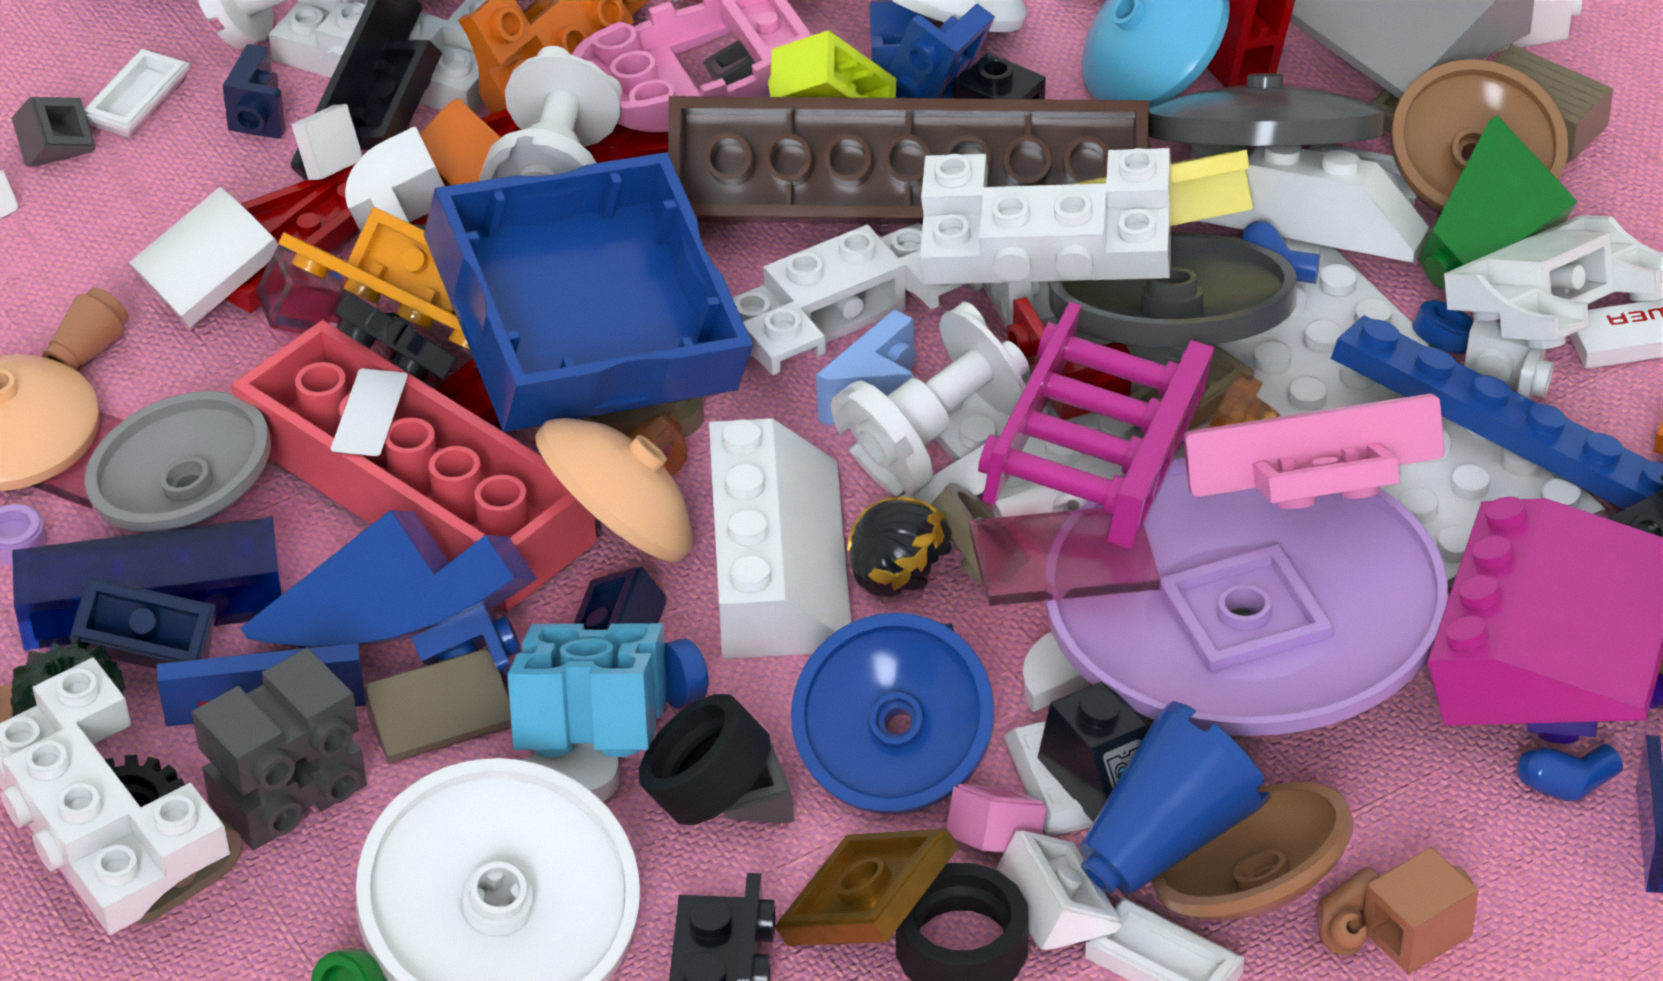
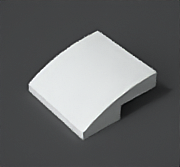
(205, 256)

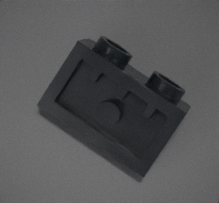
(723, 936)

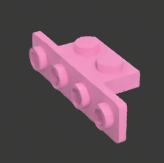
(1316, 451)

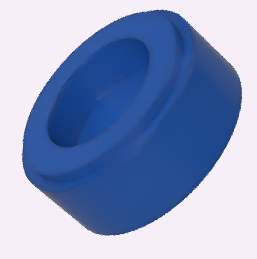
(1443, 327)
(685, 673)

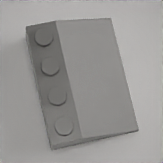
(1406, 38)

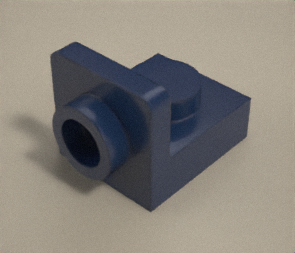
(253, 95)

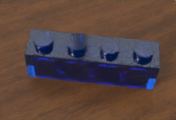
(213, 564)

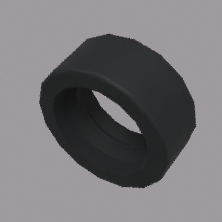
(704, 759)
(966, 889)

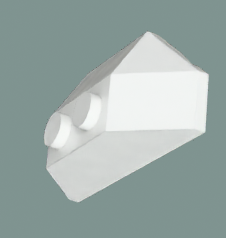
(1330, 202)

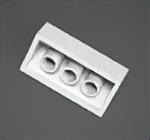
(776, 540)

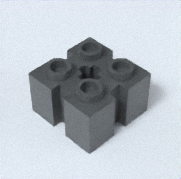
(280, 748)

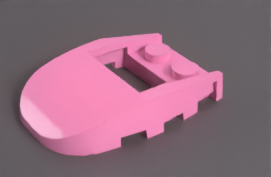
(646, 61)

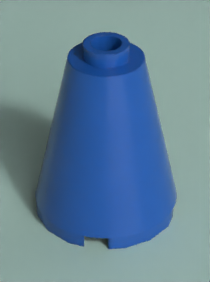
(1170, 801)

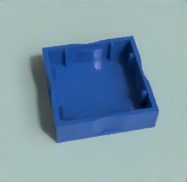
(586, 291)

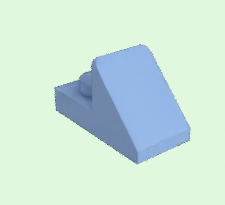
(878, 358)

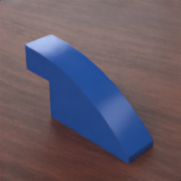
(390, 587)

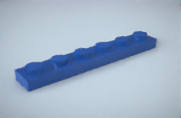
(1498, 413)

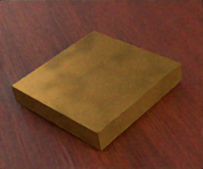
(866, 887)

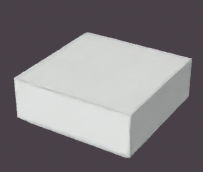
(327, 141)

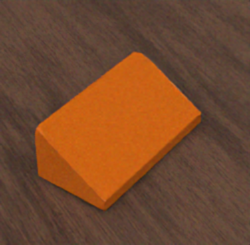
(458, 143)

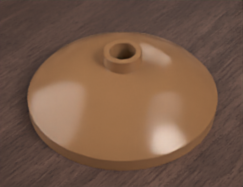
(1448, 111)
(1263, 858)

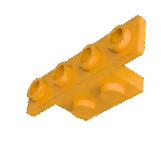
(388, 261)

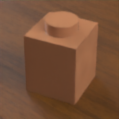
(1420, 909)

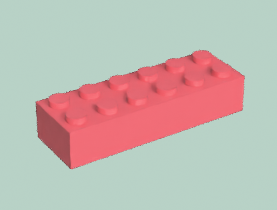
(435, 461)

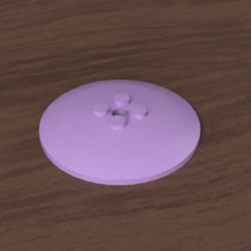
(1336, 594)

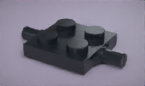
(410, 351)

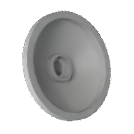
(178, 462)

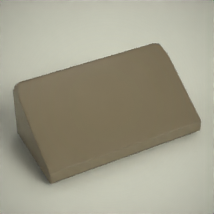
(437, 705)

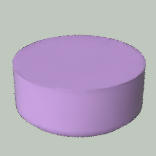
(19, 529)

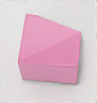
(991, 815)

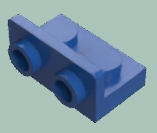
(934, 57)

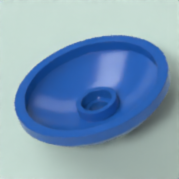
(885, 670)

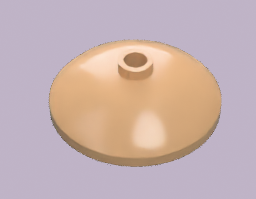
(44, 419)
(619, 484)

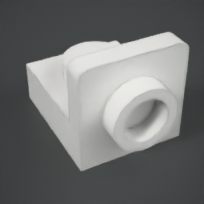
(1508, 360)

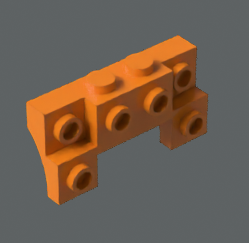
(508, 36)

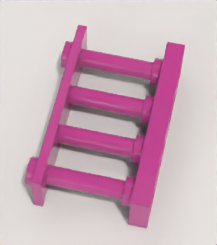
(1143, 460)

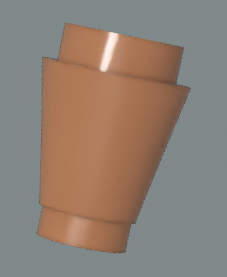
(87, 328)

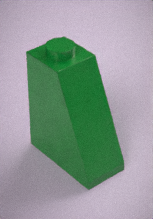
(1495, 203)

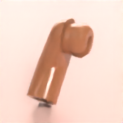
(1340, 914)

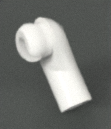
(1036, 501)

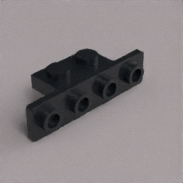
(380, 74)

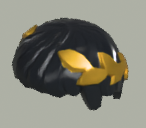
(897, 544)

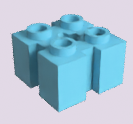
(588, 688)

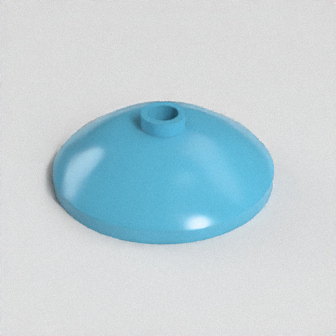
(1151, 47)

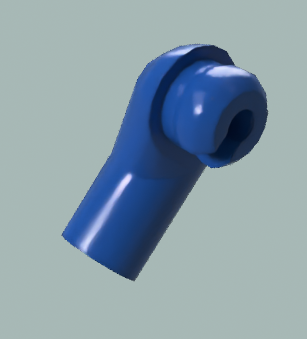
(1266, 235)
(1566, 775)

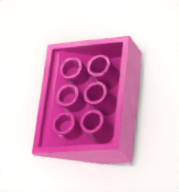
(1550, 619)

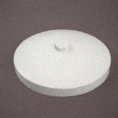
(497, 879)

